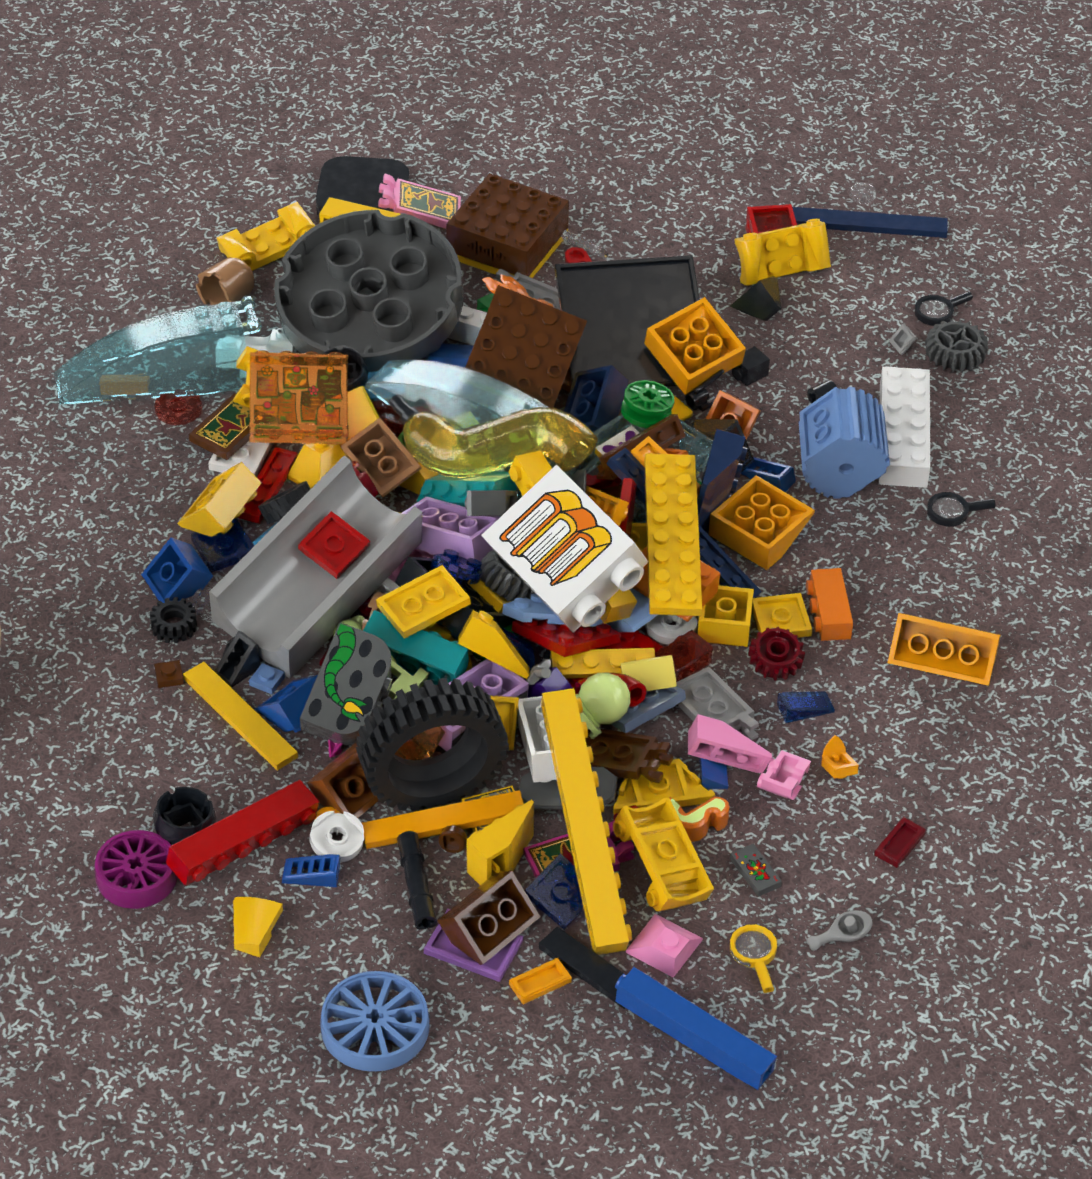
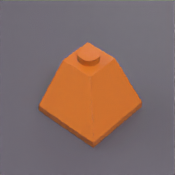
(730, 407)

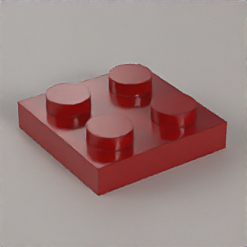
(334, 545)

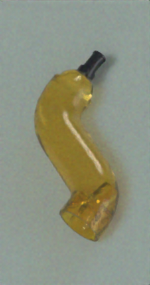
(494, 442)

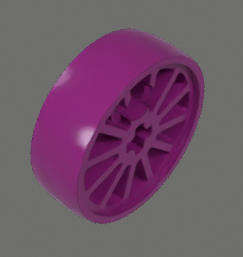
(134, 869)

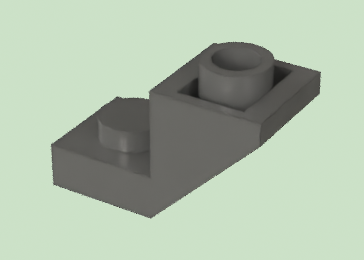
(489, 502)

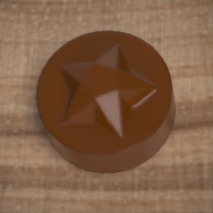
(452, 839)

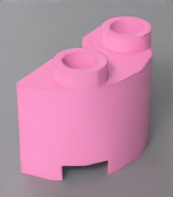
(784, 775)

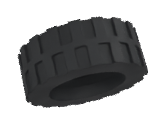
(280, 504)

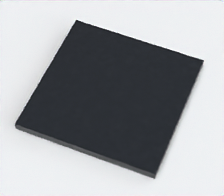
(619, 306)

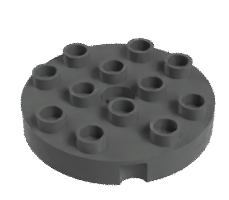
(396, 258)

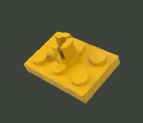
(423, 601)

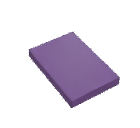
(495, 968)

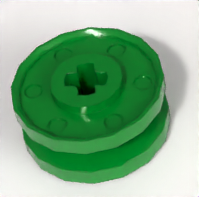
(646, 403)

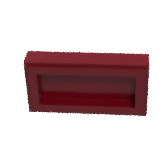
(900, 842)

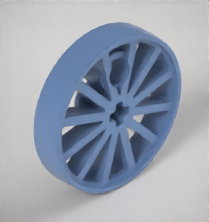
(374, 1021)

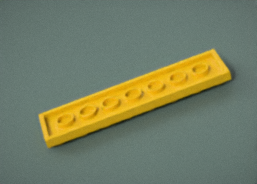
(672, 535)

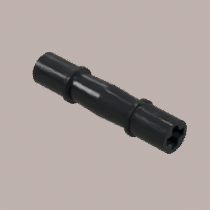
(416, 880)

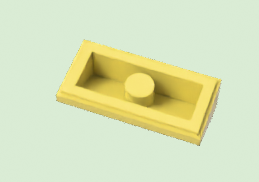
(652, 672)

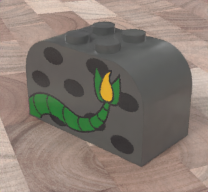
(348, 686)

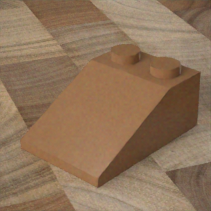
(381, 457)

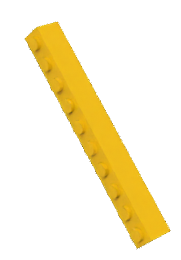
(584, 822)

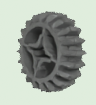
(956, 345)
(502, 578)

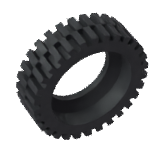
(446, 775)

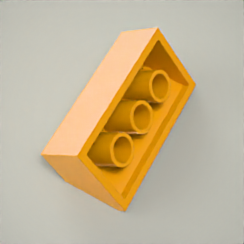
(944, 648)

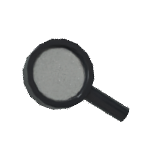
(935, 308)
(952, 509)

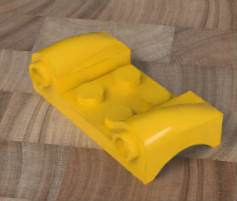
(268, 240)
(783, 251)
(666, 853)

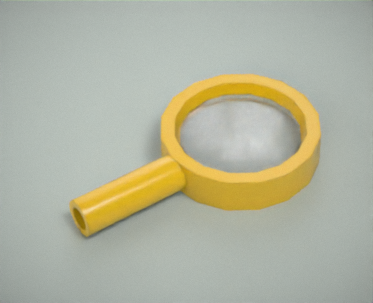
(755, 948)

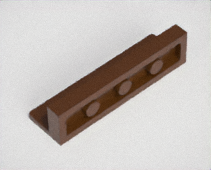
(663, 433)

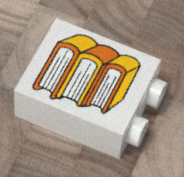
(566, 549)

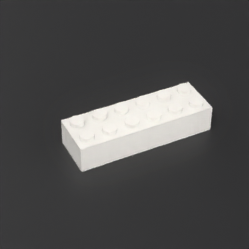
(907, 418)

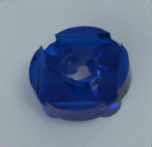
(458, 567)

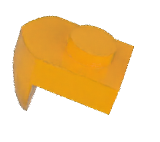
(836, 760)

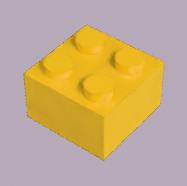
(727, 617)

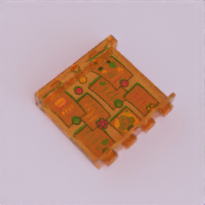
(298, 398)

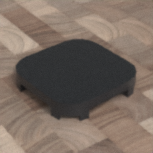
(357, 179)

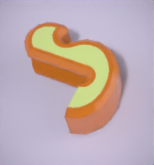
(698, 820)

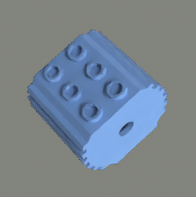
(843, 442)

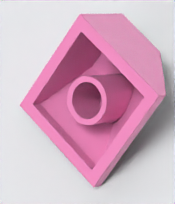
(664, 945)

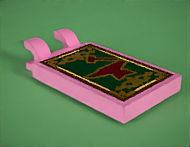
(418, 201)

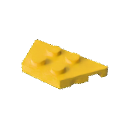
(676, 783)

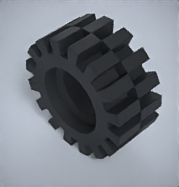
(172, 609)

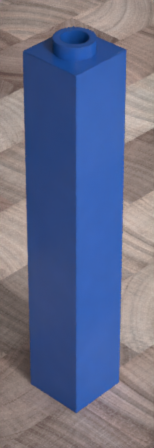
(695, 1028)

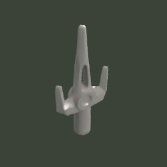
(539, 671)

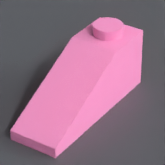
(723, 744)

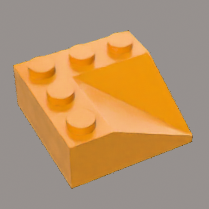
(694, 345)
(759, 522)

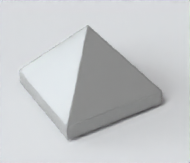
(902, 339)

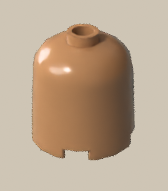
(225, 282)

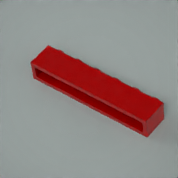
(242, 832)

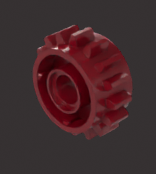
(779, 641)

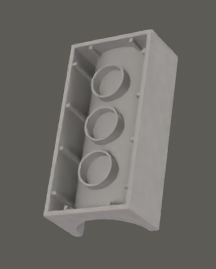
(289, 599)

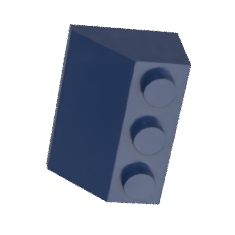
(596, 396)

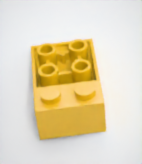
(500, 844)

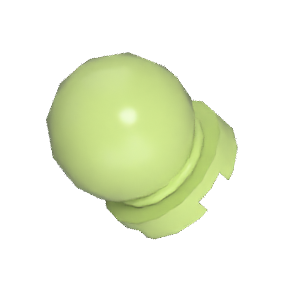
(603, 700)

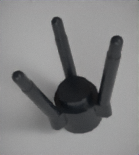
(699, 396)

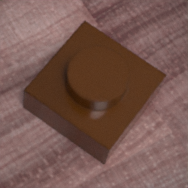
(168, 674)

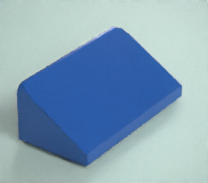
(713, 774)

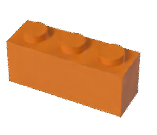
(829, 604)

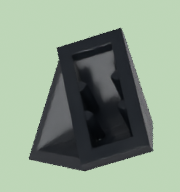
(760, 300)
(239, 659)

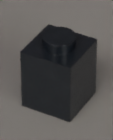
(753, 368)

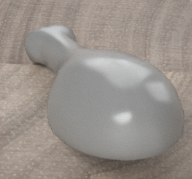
(846, 928)

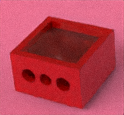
(769, 218)

